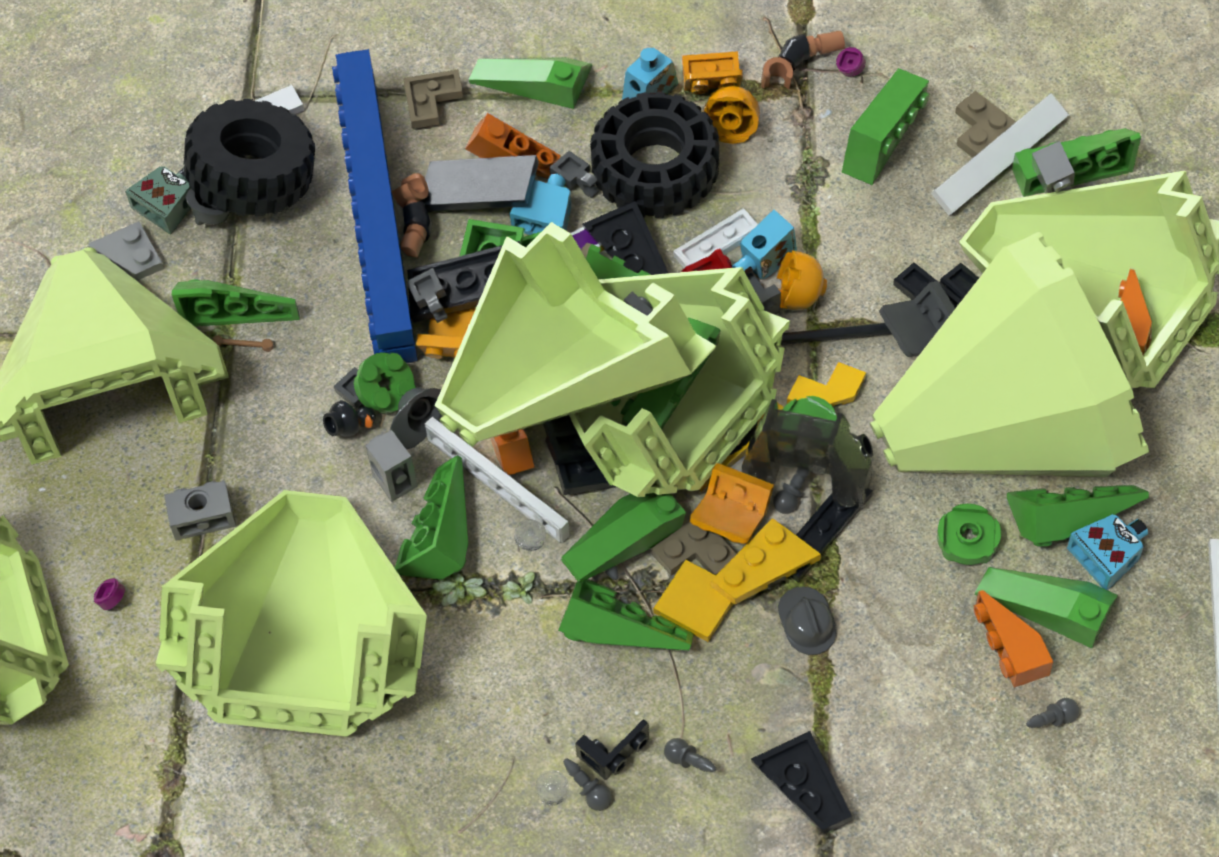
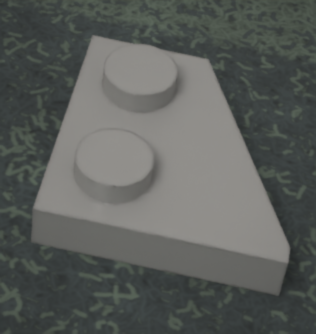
(130, 251)

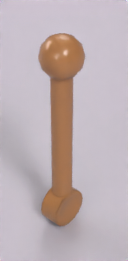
(266, 344)

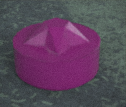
(850, 62)
(109, 594)

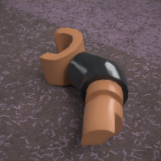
(798, 50)
(416, 217)

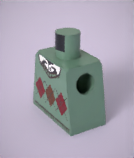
(161, 198)

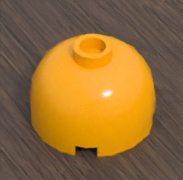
(733, 113)
(800, 281)

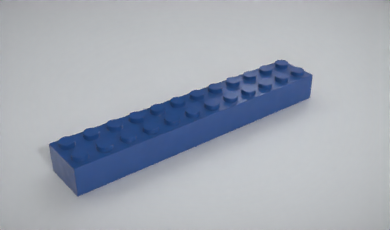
(373, 206)

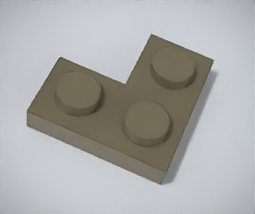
(426, 90)
(986, 122)
(690, 544)

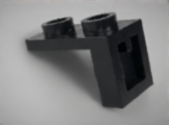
(596, 754)

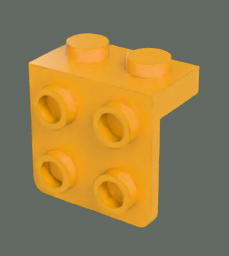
(711, 71)
(446, 336)
(733, 504)

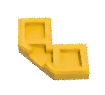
(840, 389)

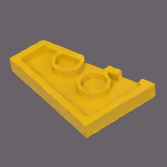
(764, 559)

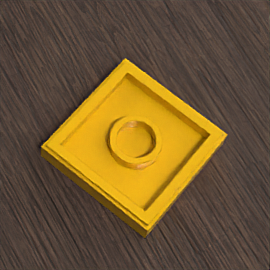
(693, 602)

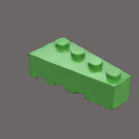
(883, 125)

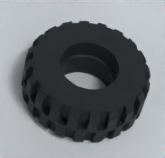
(648, 122)
(242, 183)

